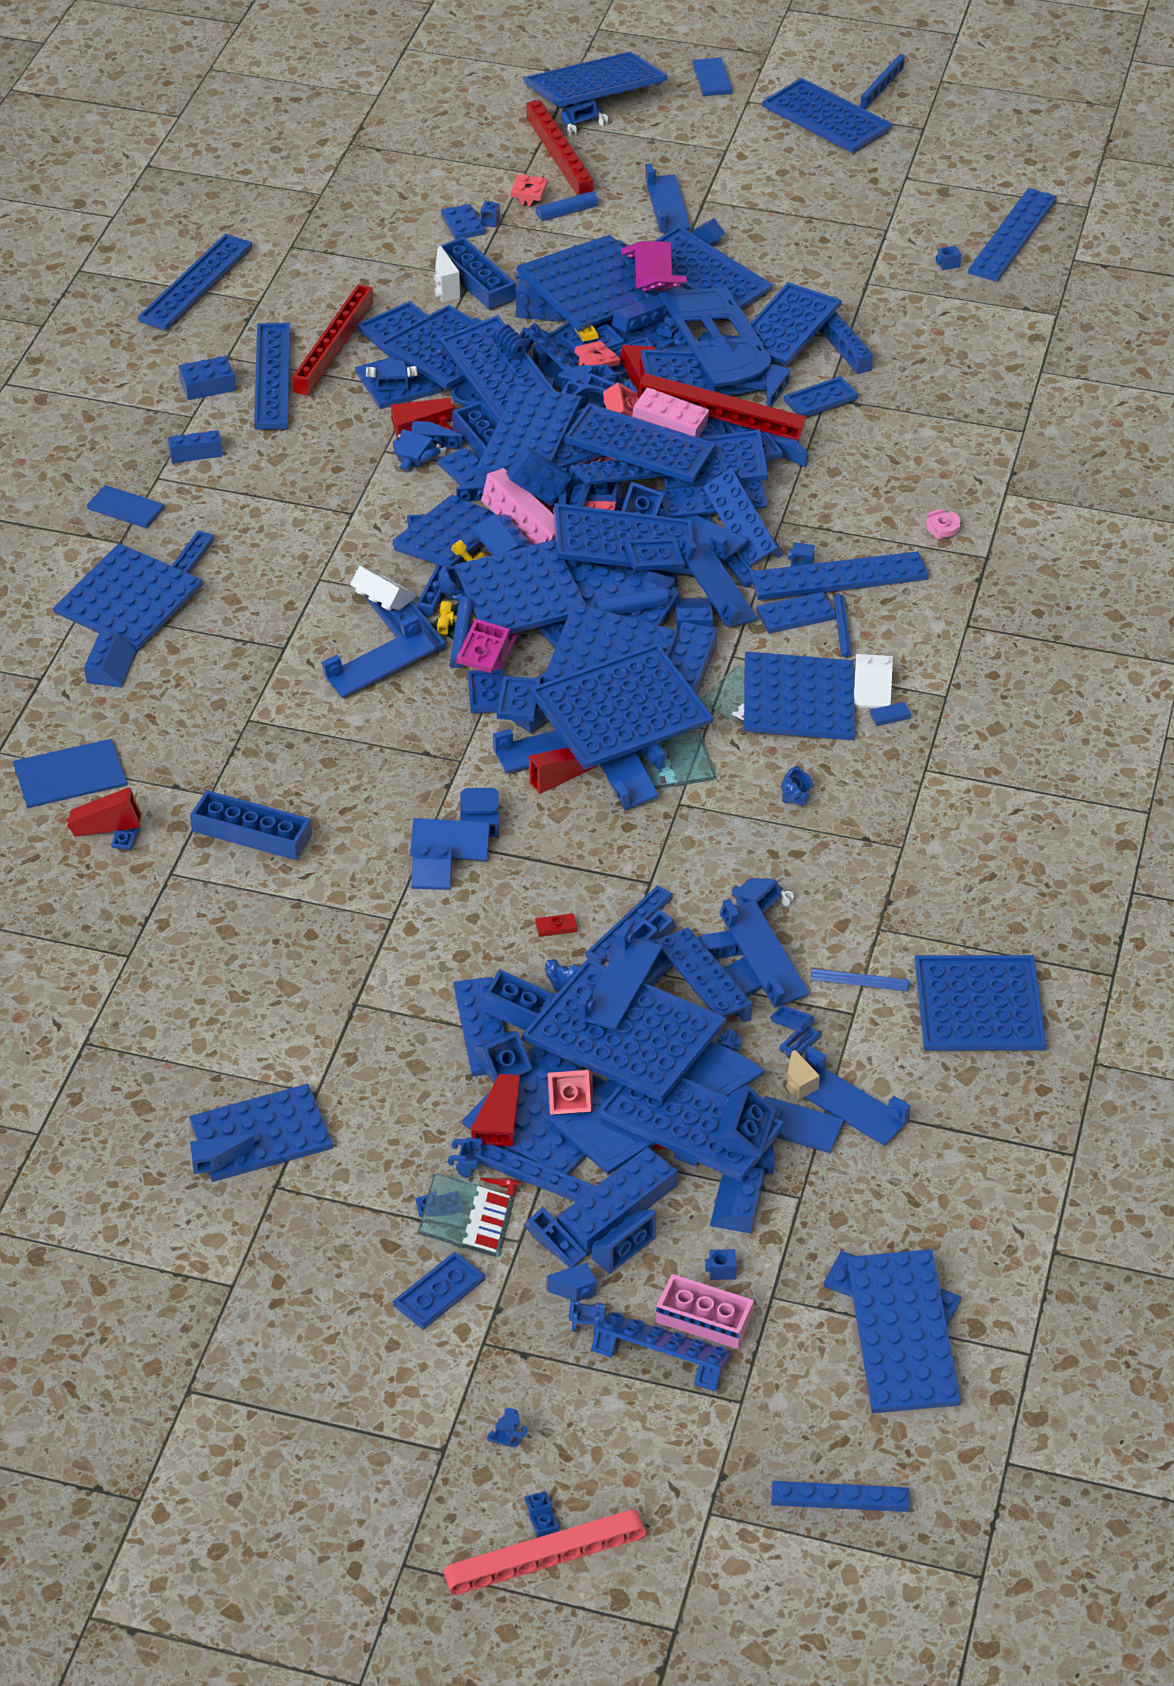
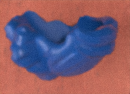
(449, 583)
(796, 786)
(559, 974)

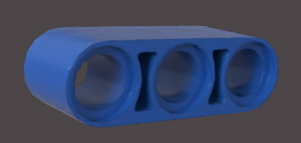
(720, 944)

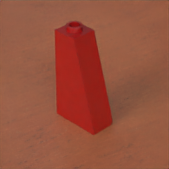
(632, 362)
(423, 411)
(553, 769)
(106, 814)
(499, 1112)

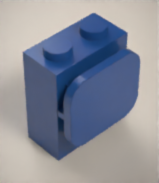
(481, 806)

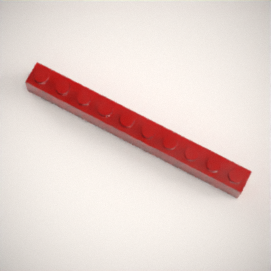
(559, 147)
(332, 340)
(730, 408)

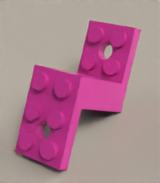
(653, 266)
(486, 646)

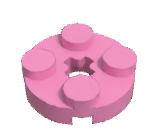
(949, 527)

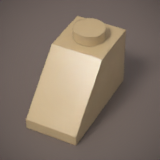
(801, 1077)

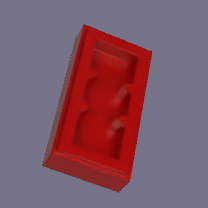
(556, 925)

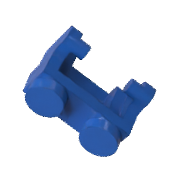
(605, 371)
(466, 1155)
(586, 1314)
(506, 1429)

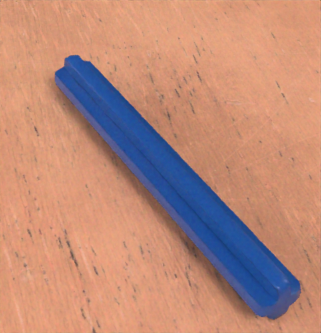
(842, 625)
(860, 979)

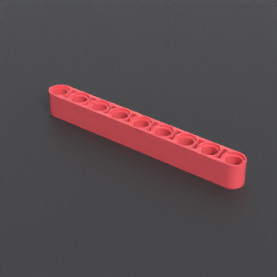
(544, 1552)

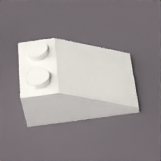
(446, 278)
(872, 681)

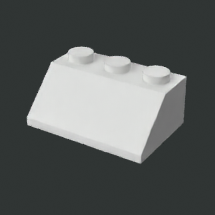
(381, 589)

